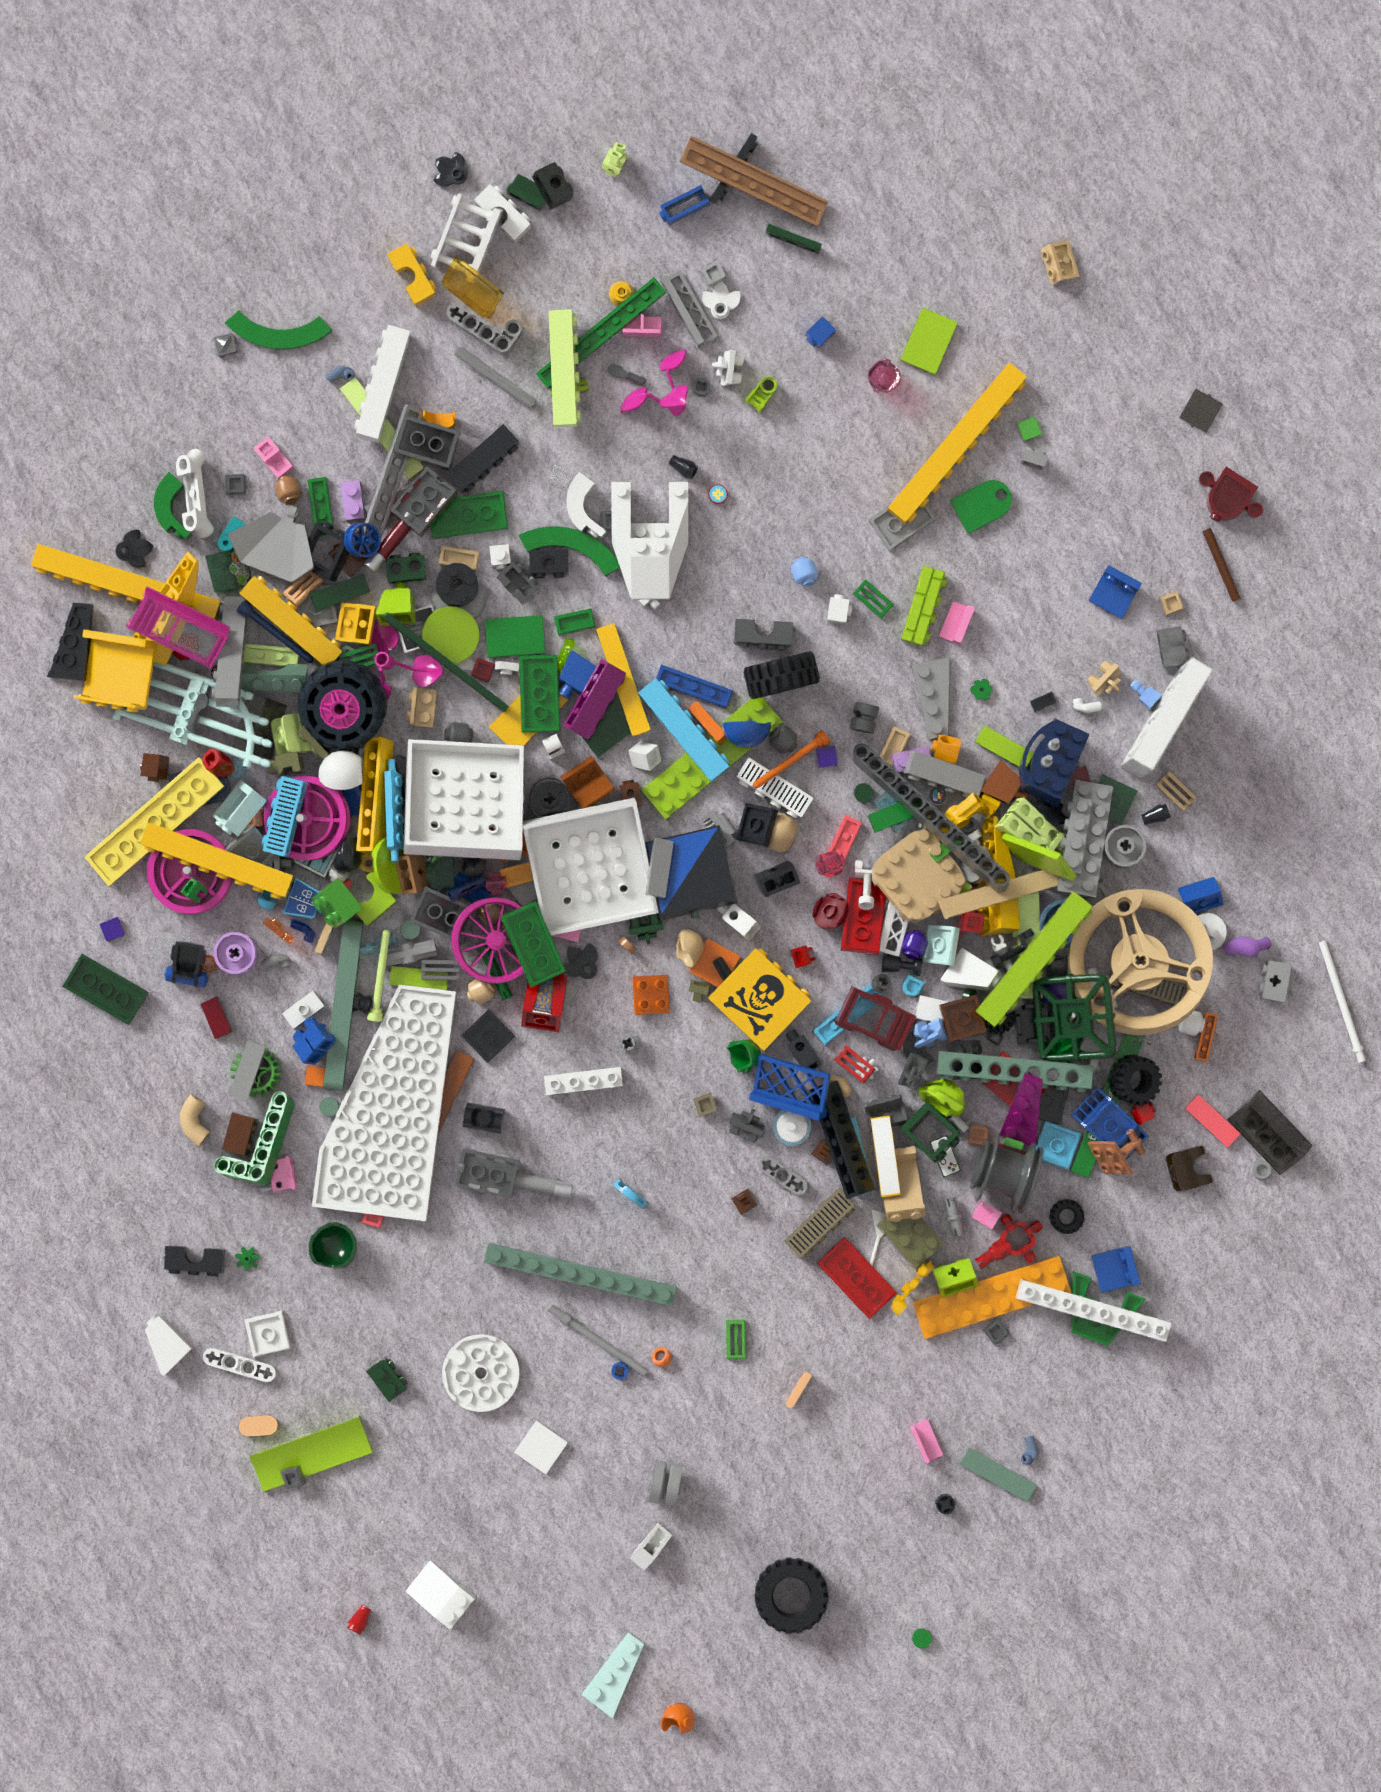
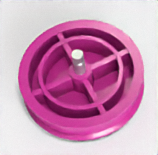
(321, 823)
(170, 876)

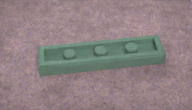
(998, 1474)

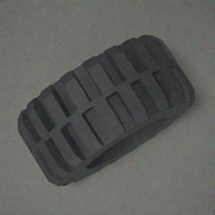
(781, 675)
(784, 1621)

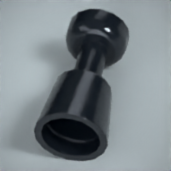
(894, 964)

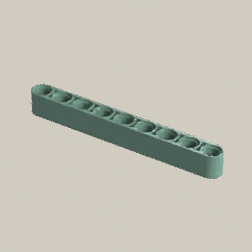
(343, 1004)

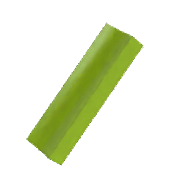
(312, 1452)

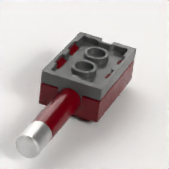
(416, 512)

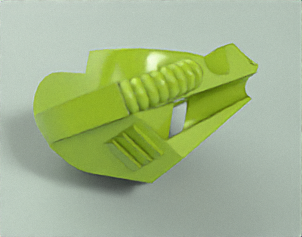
(944, 1097)

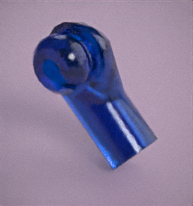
(303, 927)

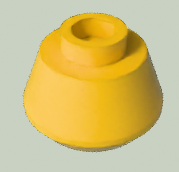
(621, 286)

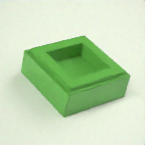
(1029, 429)
(1013, 1143)

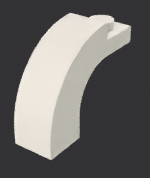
(576, 495)

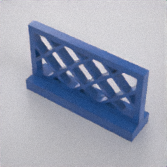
(790, 1103)

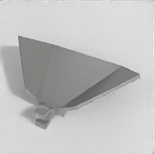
(274, 546)

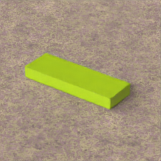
(1002, 746)
(412, 977)

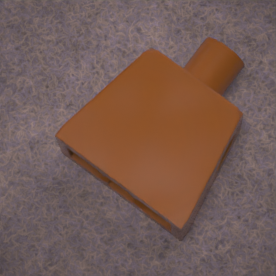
(1003, 784)

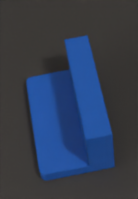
(1201, 895)

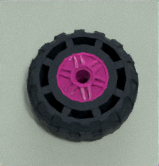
(346, 685)

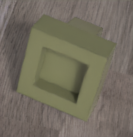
(698, 988)

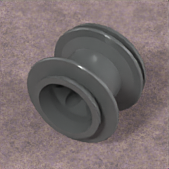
(1006, 1172)

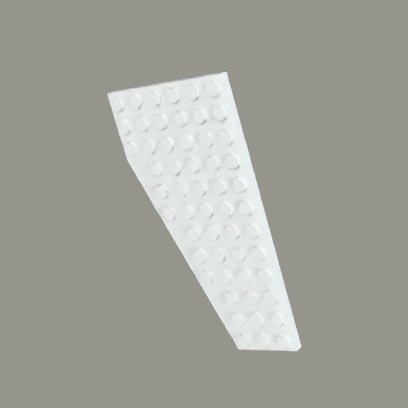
(388, 1123)

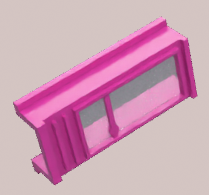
(179, 627)

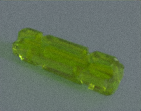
(564, 653)

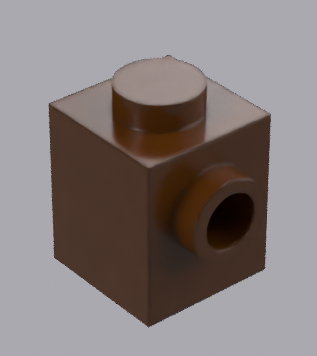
(154, 767)
(631, 790)

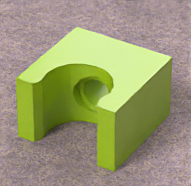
(377, 905)

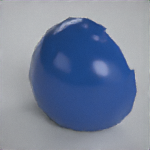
(746, 733)

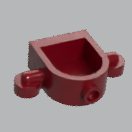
(1229, 495)

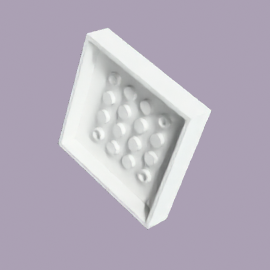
(1166, 718)
(464, 799)
(589, 866)

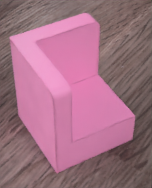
(986, 1214)

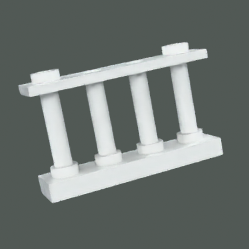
(486, 235)

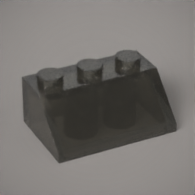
(267, 709)

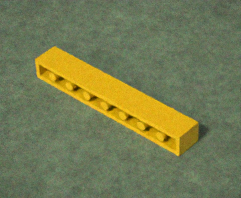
(217, 860)

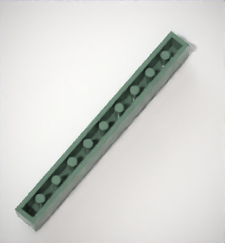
(580, 1274)

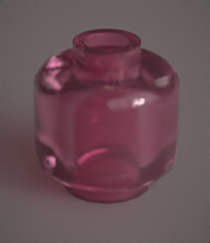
(830, 864)

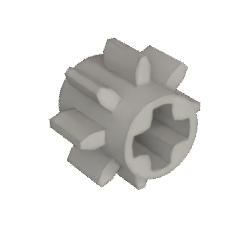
(632, 1041)

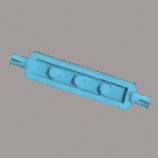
(394, 815)

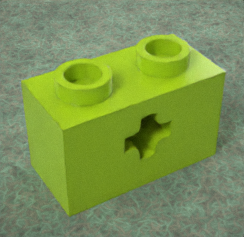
(964, 1279)

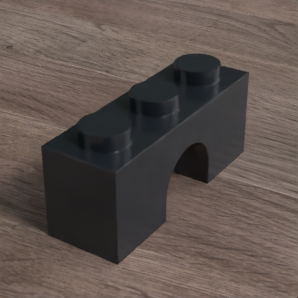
(177, 1261)

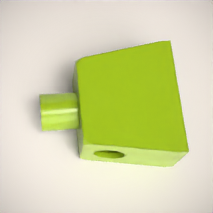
(398, 603)

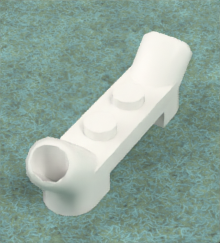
(196, 517)

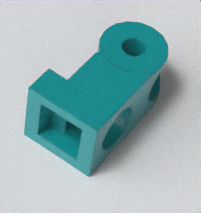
(224, 542)

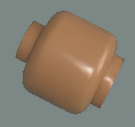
(288, 490)

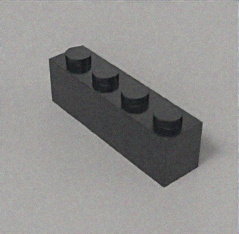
(482, 459)

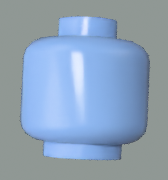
(804, 571)

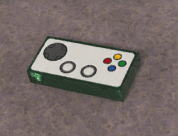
(949, 1164)

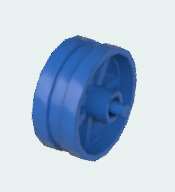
(362, 539)

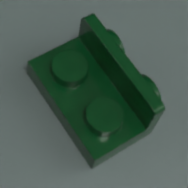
(387, 1379)

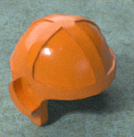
(680, 1716)

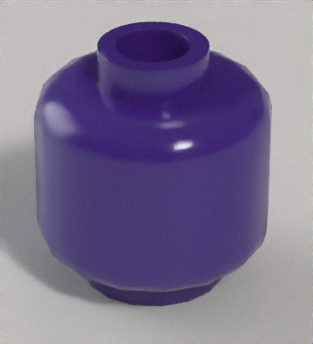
(914, 944)

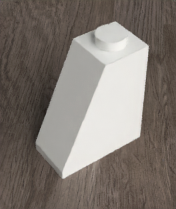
(971, 973)
(166, 1343)

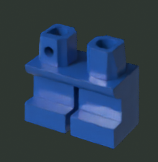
(313, 1042)

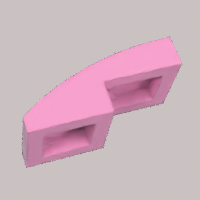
(273, 458)

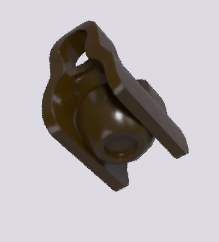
(1182, 1172)

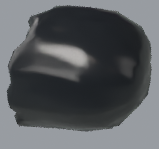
(347, 857)

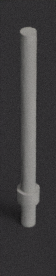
(566, 1318)

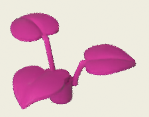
(674, 401)
(425, 669)

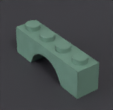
(282, 680)

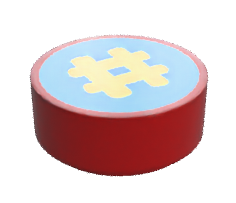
(717, 494)

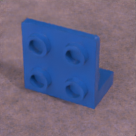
(1114, 591)
(1115, 1269)

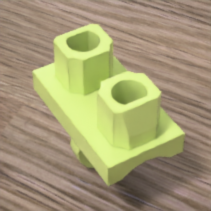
(615, 160)

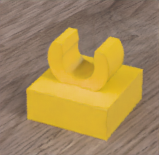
(990, 806)

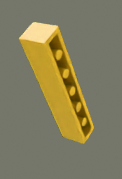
(289, 621)
(372, 802)

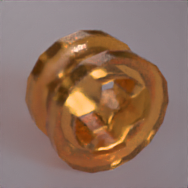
(205, 968)

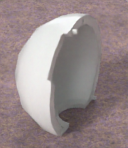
(341, 770)

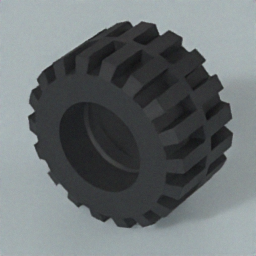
(1148, 1082)

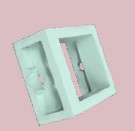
(238, 809)

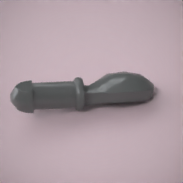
(617, 371)
(201, 703)

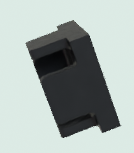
(1026, 1027)

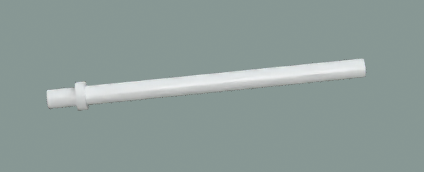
(1357, 1048)

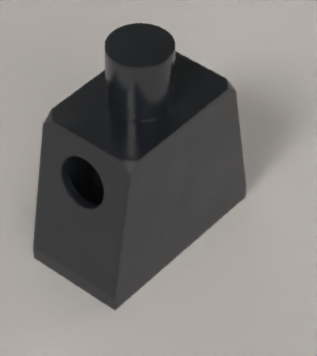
(807, 1056)

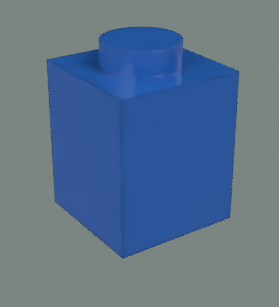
(820, 333)

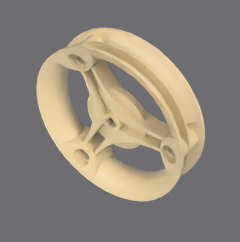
(1146, 948)

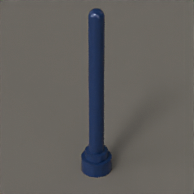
(247, 610)

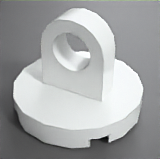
(1215, 928)

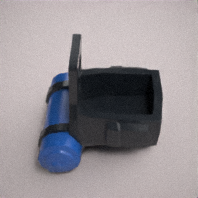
(187, 964)

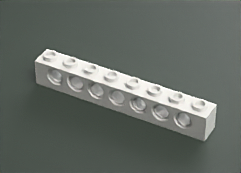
(1093, 1310)

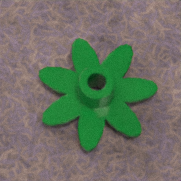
(250, 1261)

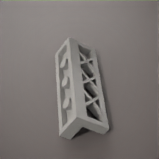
(682, 309)

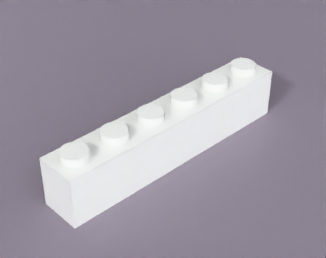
(383, 383)

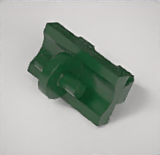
(653, 925)

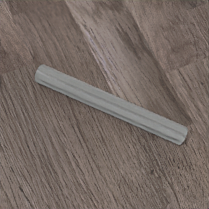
(495, 377)

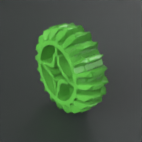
(272, 1068)

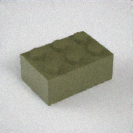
(911, 1238)

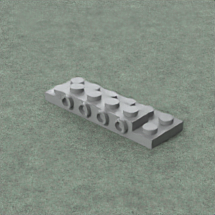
(1085, 837)

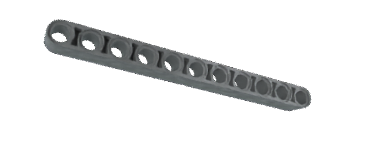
(935, 825)

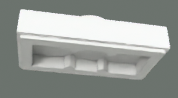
(303, 1009)

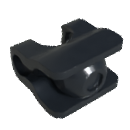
(483, 1118)

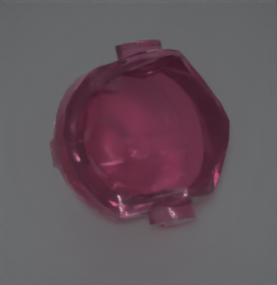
(884, 376)

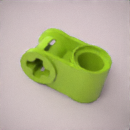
(761, 395)

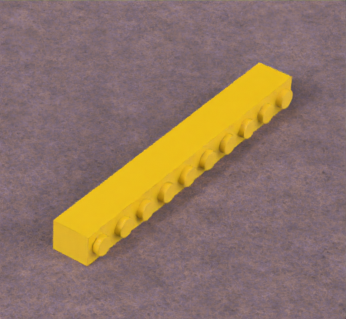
(956, 444)
(108, 578)

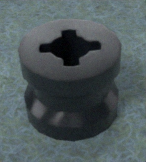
(362, 1003)
(947, 1506)

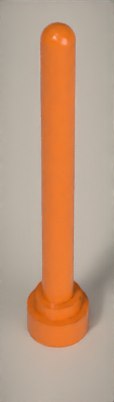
(819, 740)

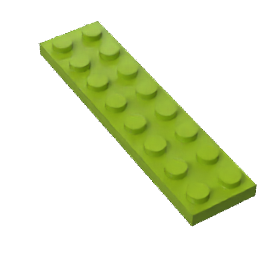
(684, 777)

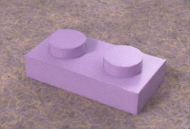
(352, 500)
(900, 759)

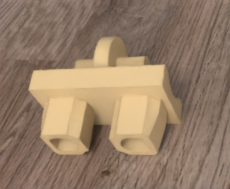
(1108, 681)

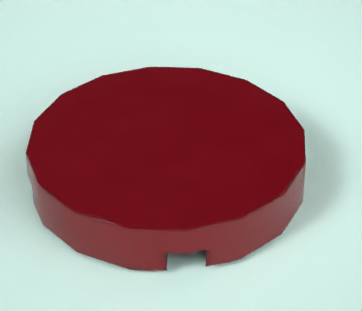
(830, 911)

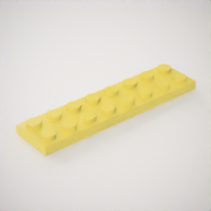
(166, 809)

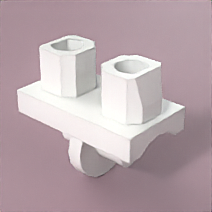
(726, 365)

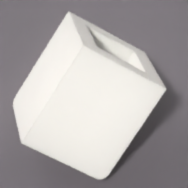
(644, 755)

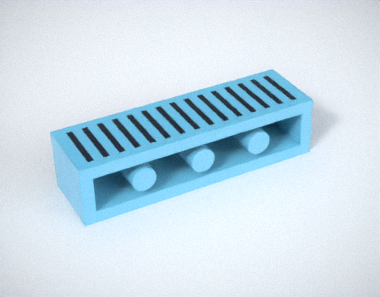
(283, 820)

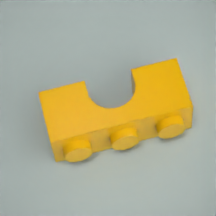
(405, 259)

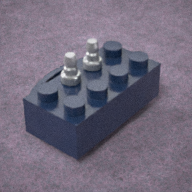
(1052, 761)

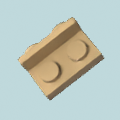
(1059, 262)
(422, 707)

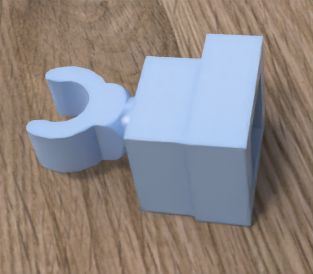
(1148, 697)

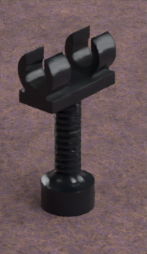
(998, 961)

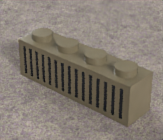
(1167, 991)
(819, 1223)

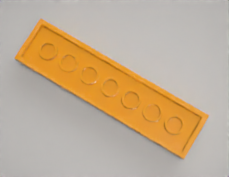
(987, 1300)

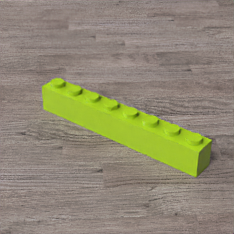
(1034, 958)

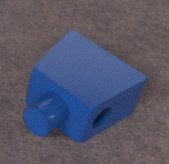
(575, 675)

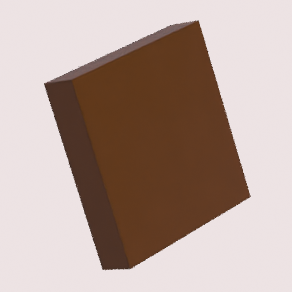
(961, 1018)

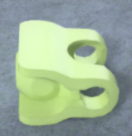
(287, 736)

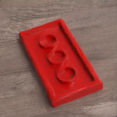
(863, 927)
(856, 1277)

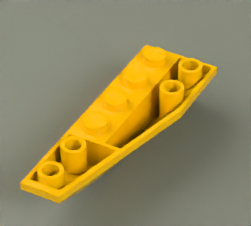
(180, 587)
(1002, 917)

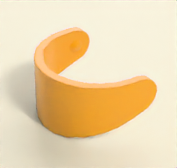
(443, 419)

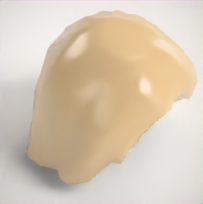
(783, 833)
(689, 947)

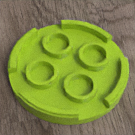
(451, 633)
(385, 871)

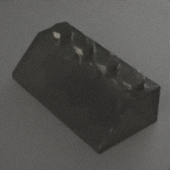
(1270, 1132)

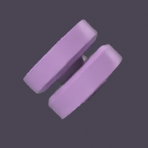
(224, 953)

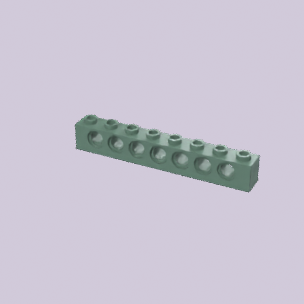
(945, 1061)

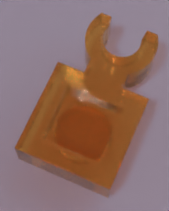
(275, 925)

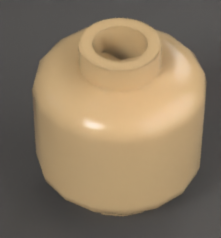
(481, 991)

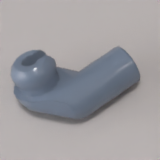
(340, 372)
(1031, 1451)

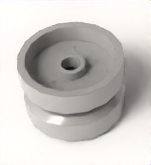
(1135, 846)
(666, 1483)

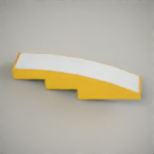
(885, 1157)

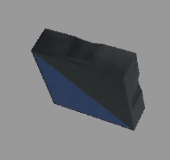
(697, 873)

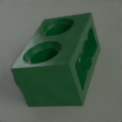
(406, 573)

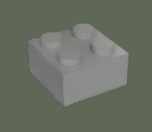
(1034, 459)

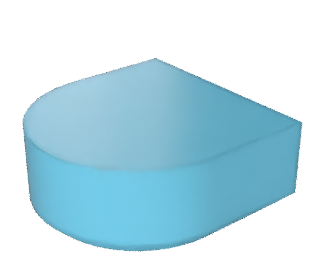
(912, 986)

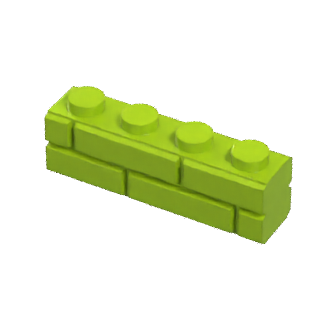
(923, 606)

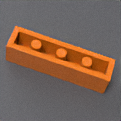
(707, 722)
(1206, 1037)

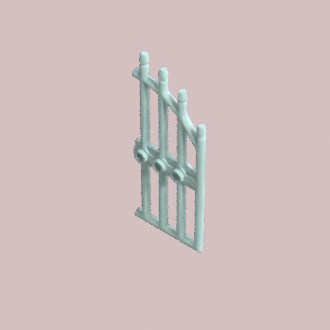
(179, 733)

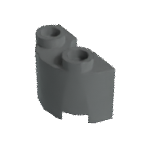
(517, 582)

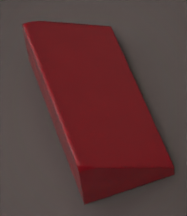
(216, 1017)

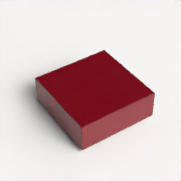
(483, 669)

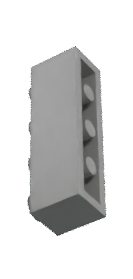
(944, 774)

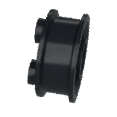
(455, 572)

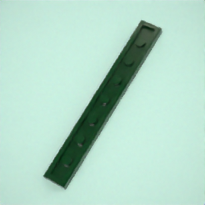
(445, 662)

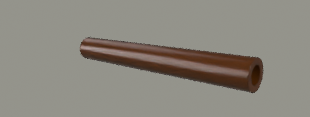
(1221, 564)

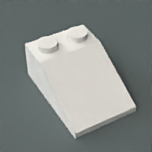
(440, 1594)

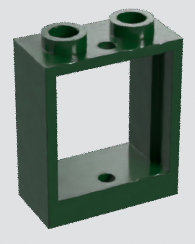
(952, 1141)

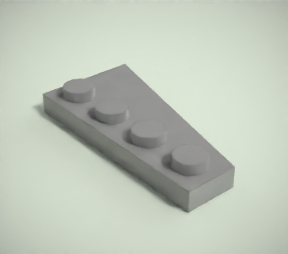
(933, 693)

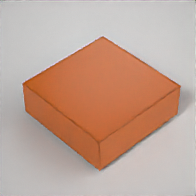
(315, 1076)

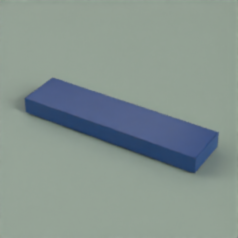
(694, 686)

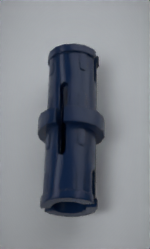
(466, 887)

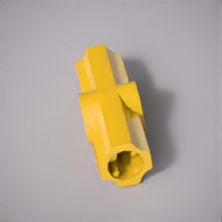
(963, 812)

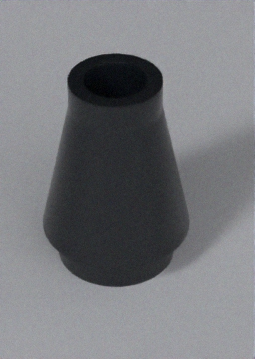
(683, 466)
(1157, 814)

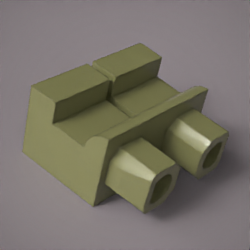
(286, 762)

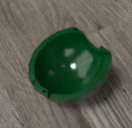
(333, 1246)

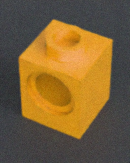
(946, 748)

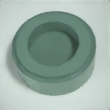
(410, 930)
(329, 1106)

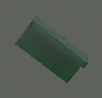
(526, 192)

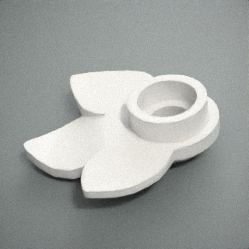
(721, 298)

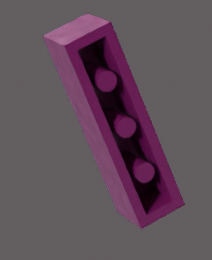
(594, 699)

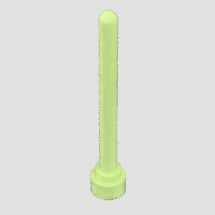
(375, 1012)

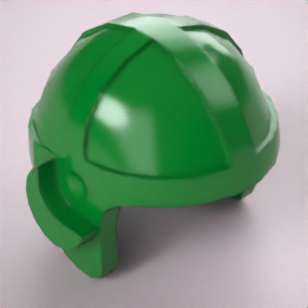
(743, 1055)

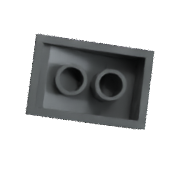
(427, 442)
(439, 914)

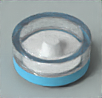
(791, 1128)

